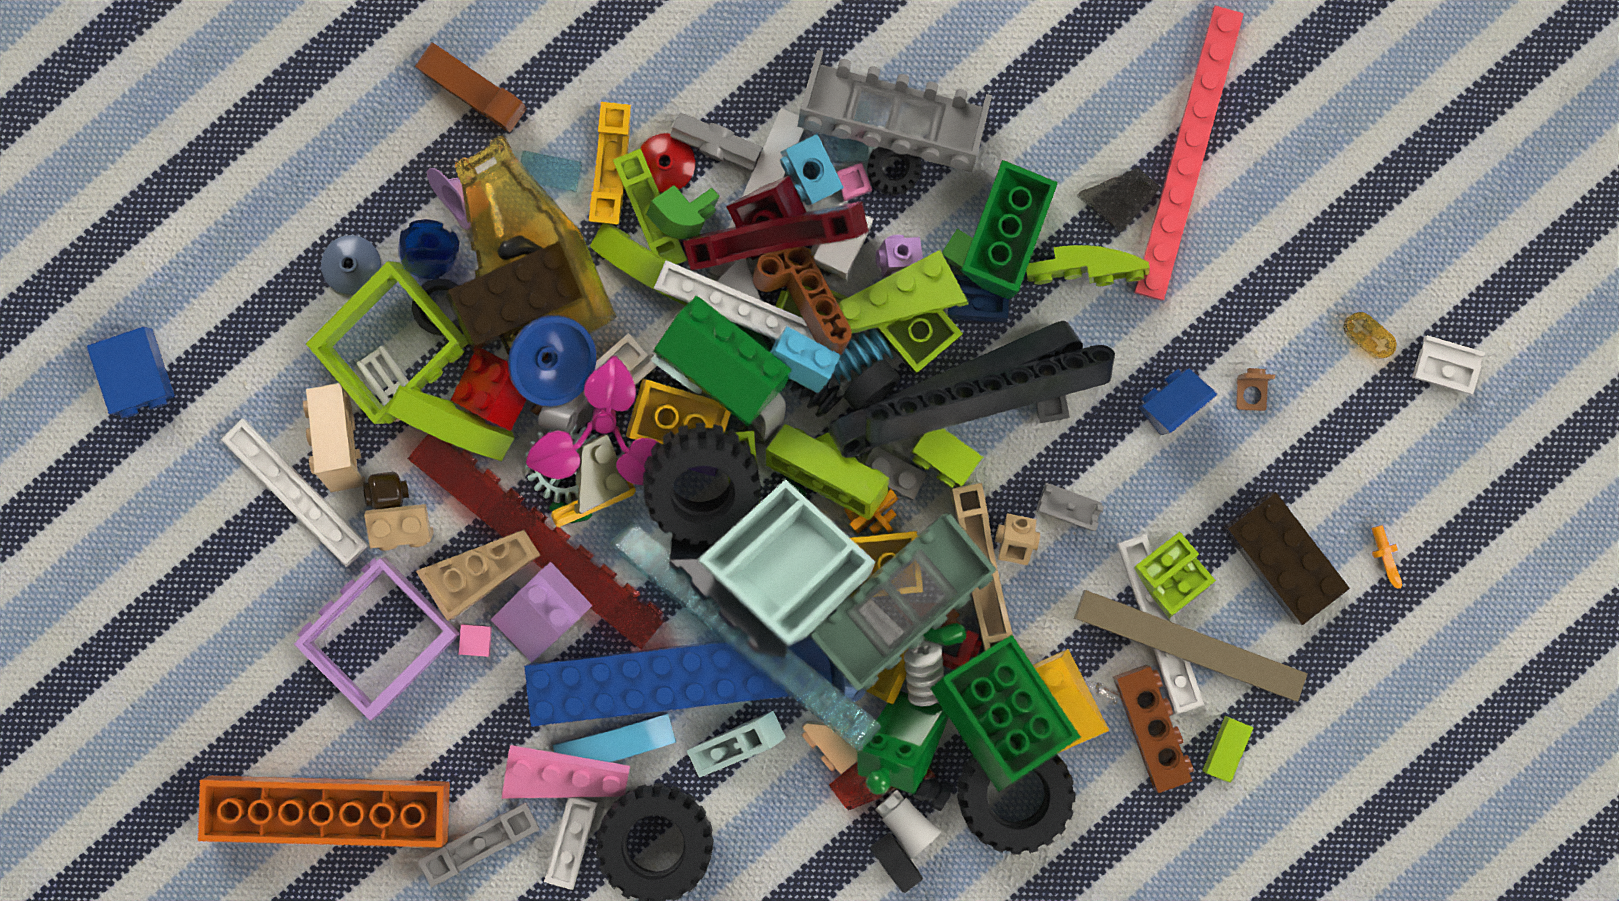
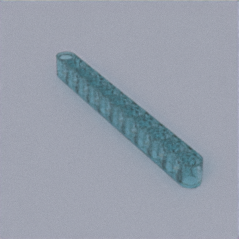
(788, 673)

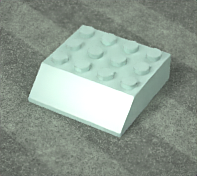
(788, 563)

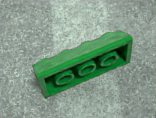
(1008, 229)
(722, 360)

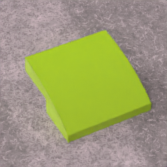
(1174, 574)

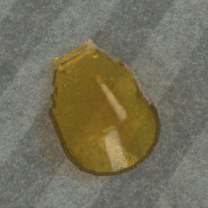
(511, 203)

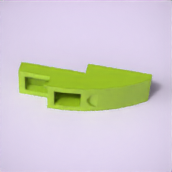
(1101, 263)

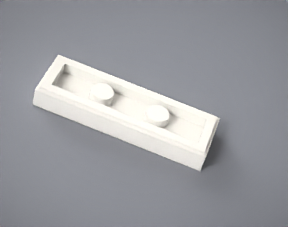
(571, 842)

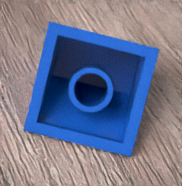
(1176, 401)

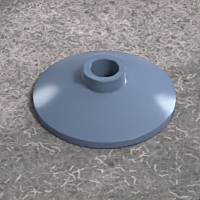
(365, 265)

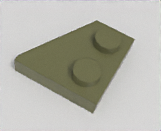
(598, 474)

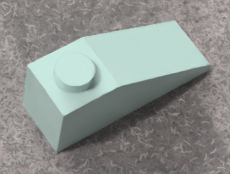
(736, 744)

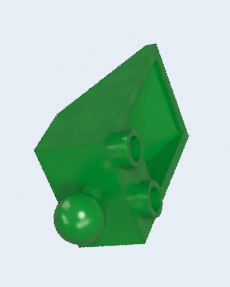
(902, 746)

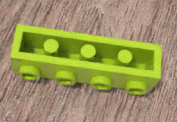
(827, 471)

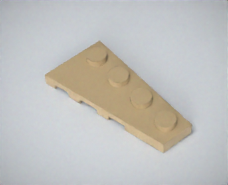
(475, 573)

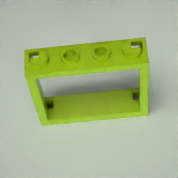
(354, 309)

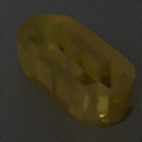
(1374, 330)

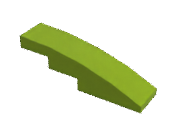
(449, 424)

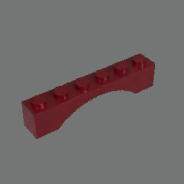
(788, 232)

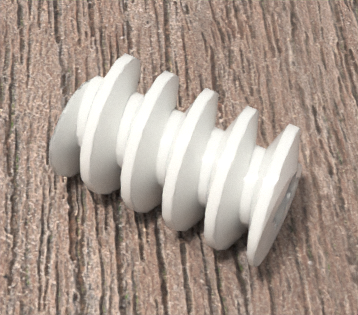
(923, 670)

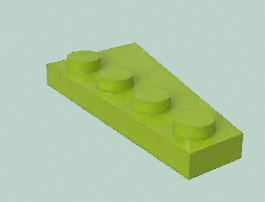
(907, 293)

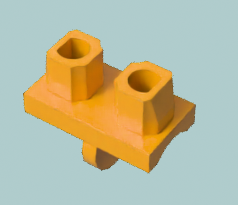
(859, 523)

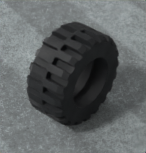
(700, 448)
(1024, 834)
(631, 877)

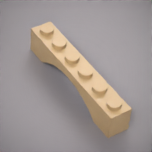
(989, 601)

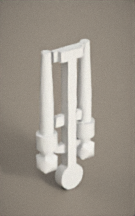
(382, 395)

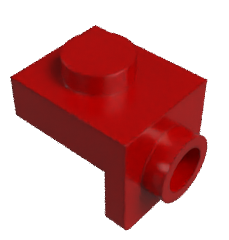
(967, 649)

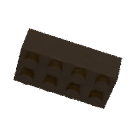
(514, 296)
(1285, 558)

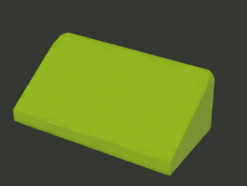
(1227, 749)

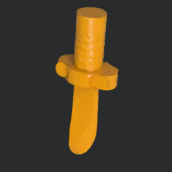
(1385, 550)

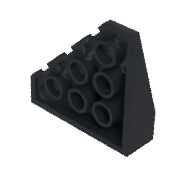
(732, 610)

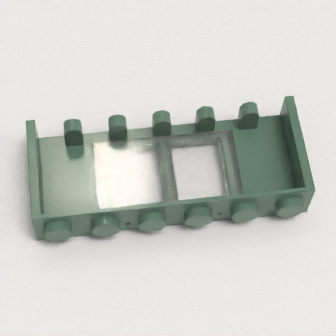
(903, 602)

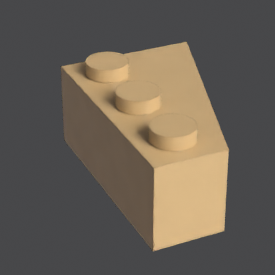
(332, 437)

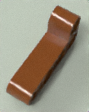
(470, 87)
(827, 330)

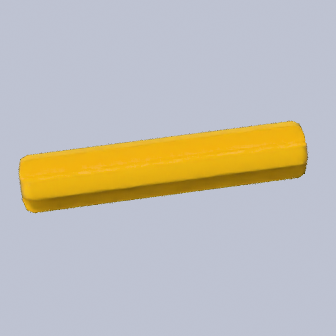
(567, 513)

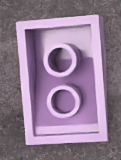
(541, 612)

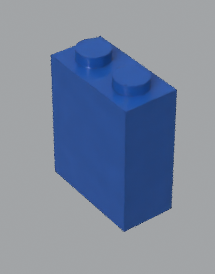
(131, 372)

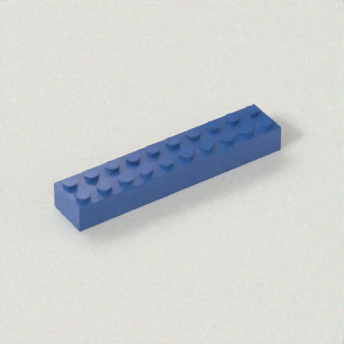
(653, 681)

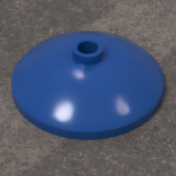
(564, 371)

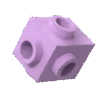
(898, 254)

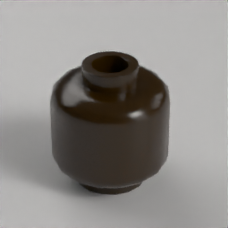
(385, 491)

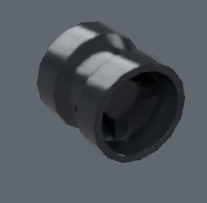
(933, 791)

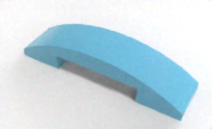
(621, 741)

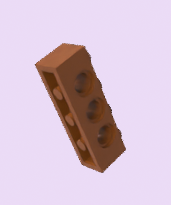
(1161, 775)

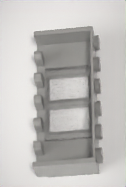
(893, 114)

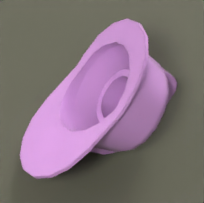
(450, 194)

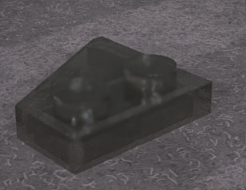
(1120, 197)

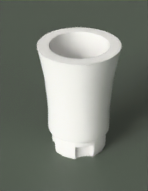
(907, 824)

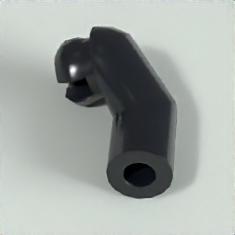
(516, 246)

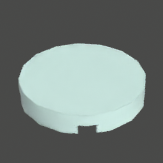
(675, 374)

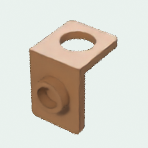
(1253, 378)

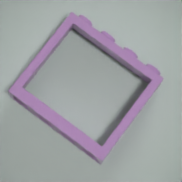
(332, 611)

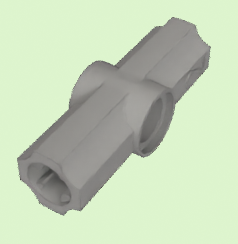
(716, 141)

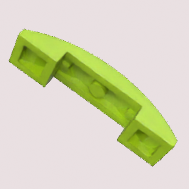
(641, 191)
(629, 256)

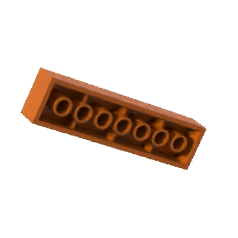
(323, 811)

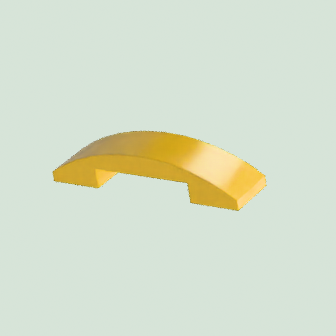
(612, 143)

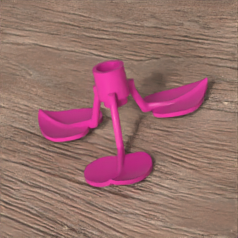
(608, 390)

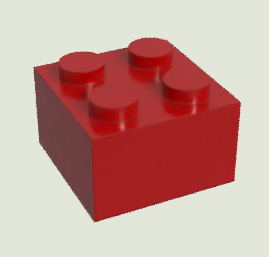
(489, 390)

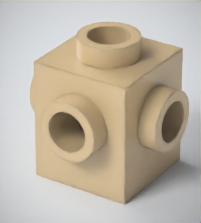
(1017, 539)

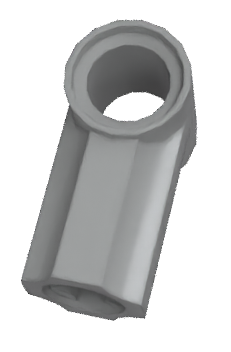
(562, 416)

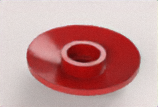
(680, 168)

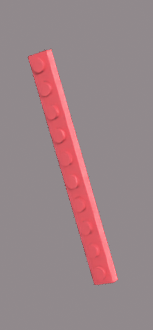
(1189, 151)

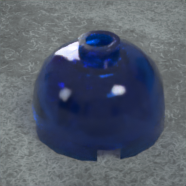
(428, 249)

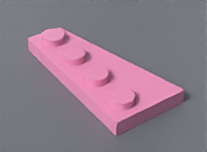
(556, 775)

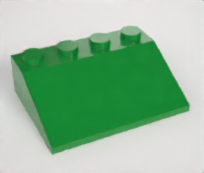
(1005, 712)

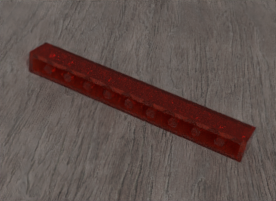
(508, 515)

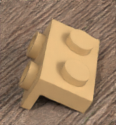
(398, 526)

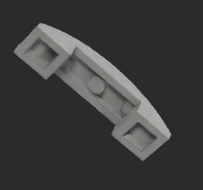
(478, 844)

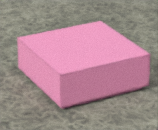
(854, 181)
(475, 640)

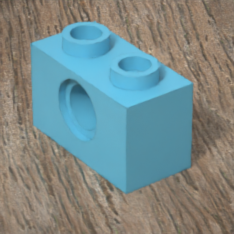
(812, 152)

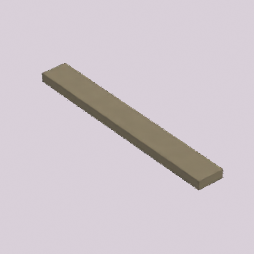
(1190, 645)

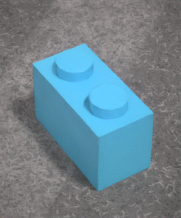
(810, 361)

